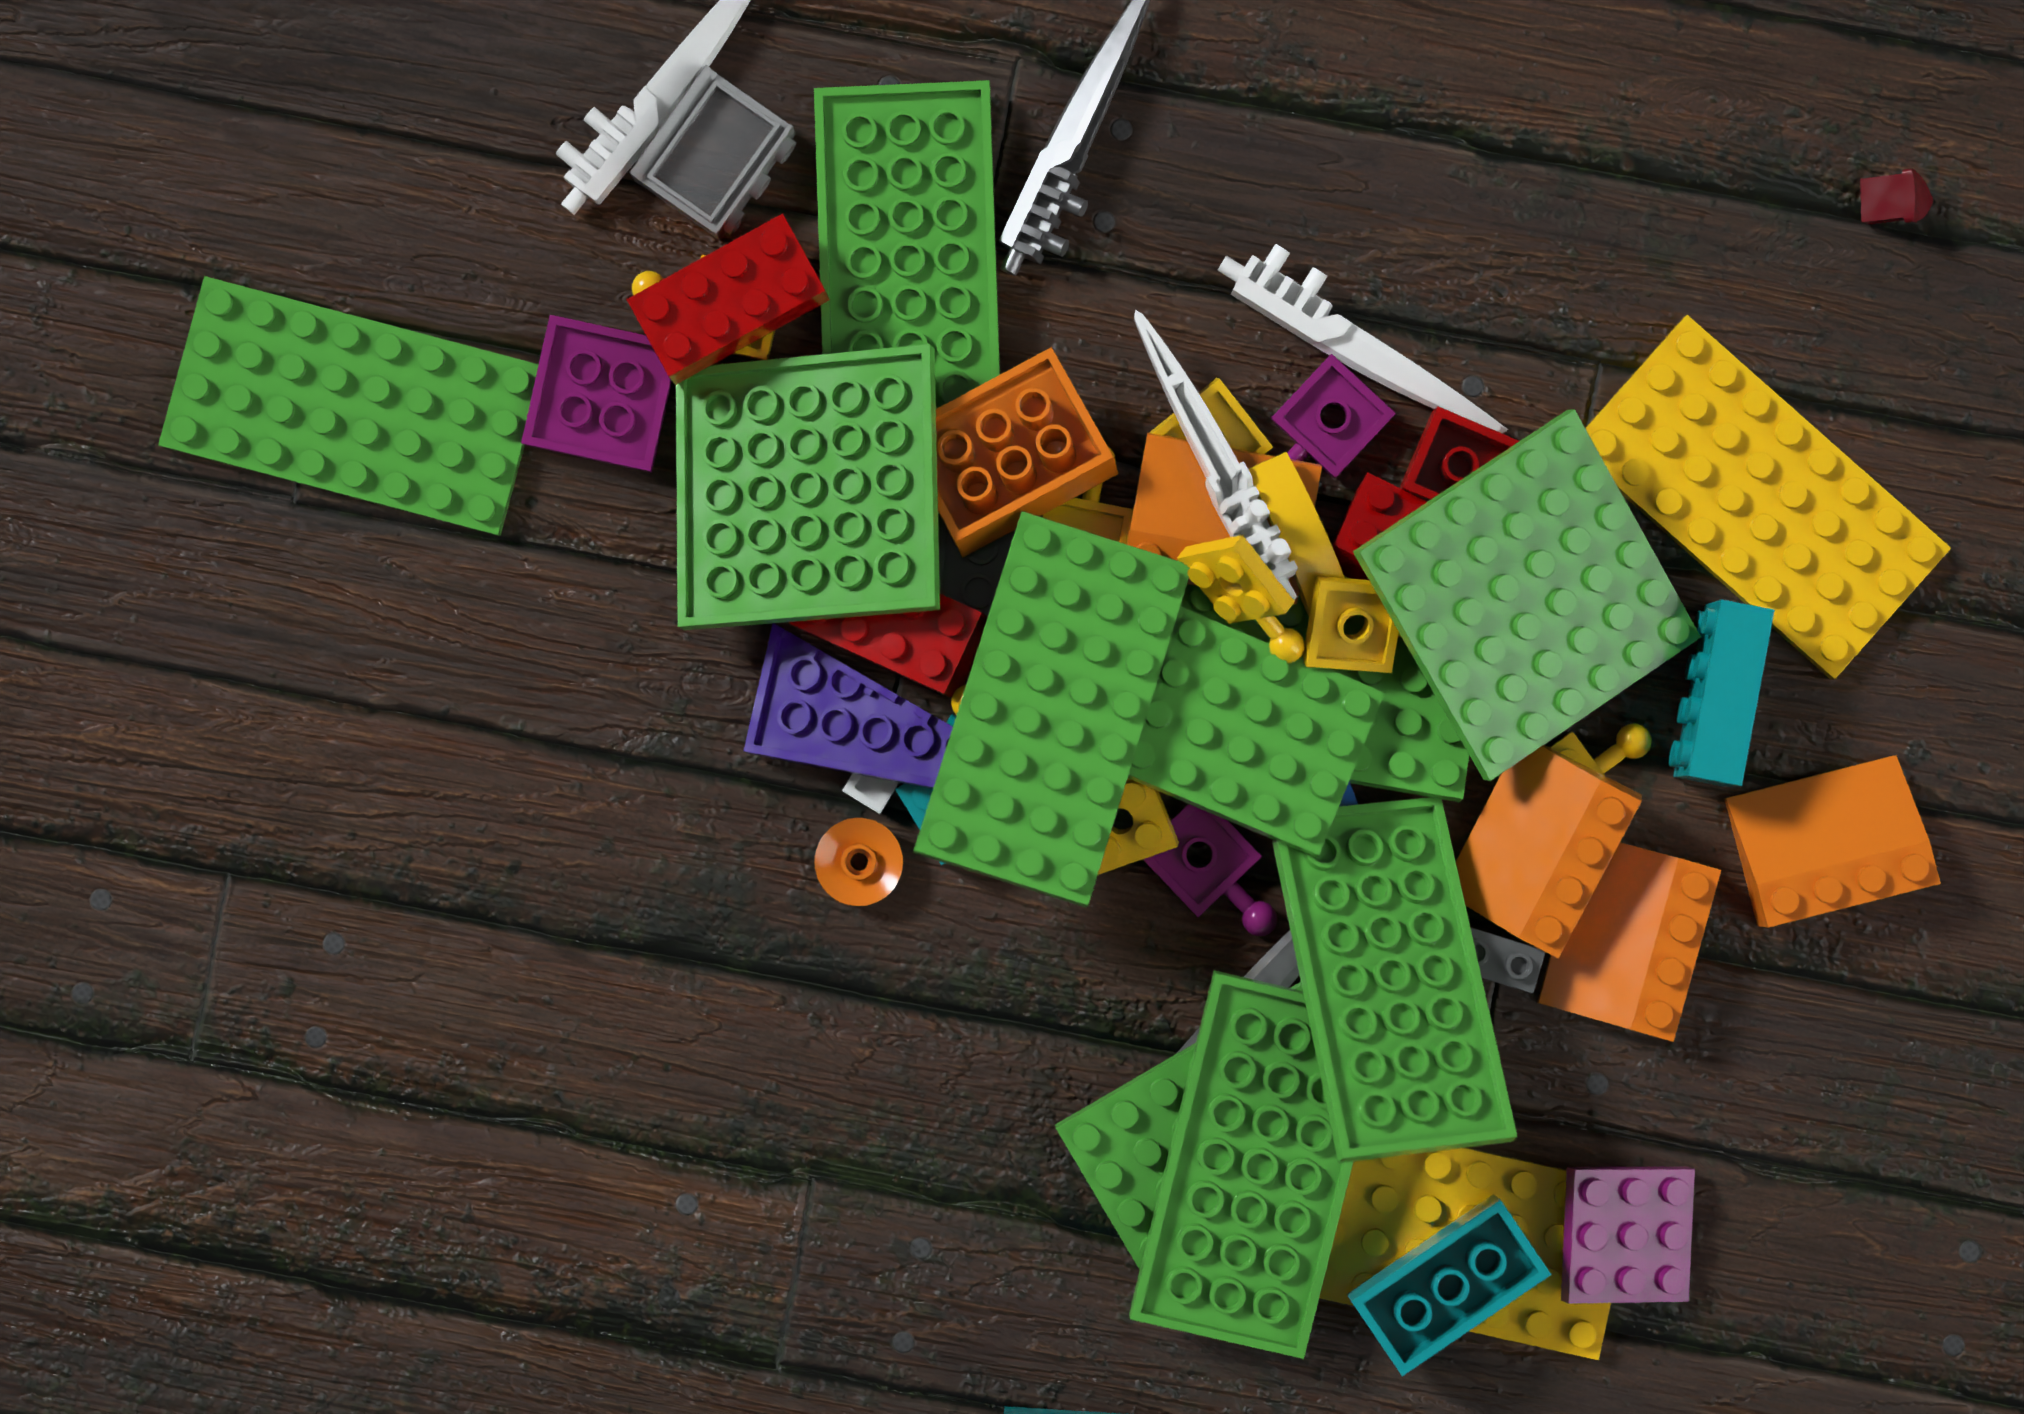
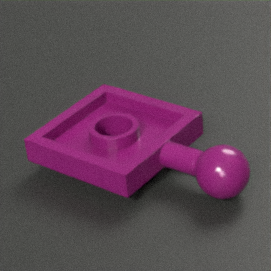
(1302, 422)
(1229, 861)

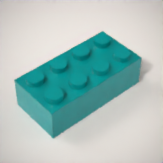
(1721, 693)
(1448, 1284)

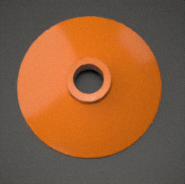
(835, 867)

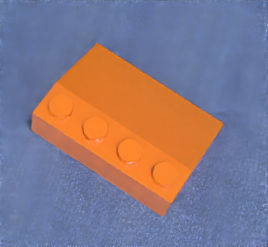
(1013, 450)
(1173, 502)
(1831, 842)
(1543, 846)
(1635, 943)

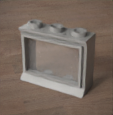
(714, 154)

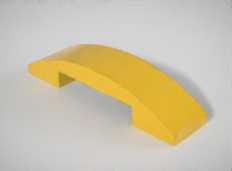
(1298, 522)

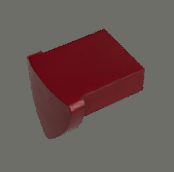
(1894, 198)

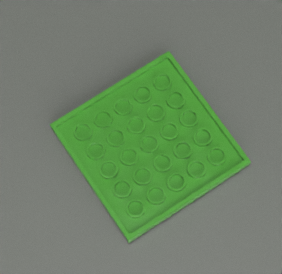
(807, 488)
(1527, 594)

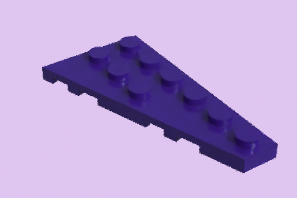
(838, 719)

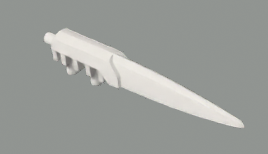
(631, 131)
(1306, 315)
(1226, 479)

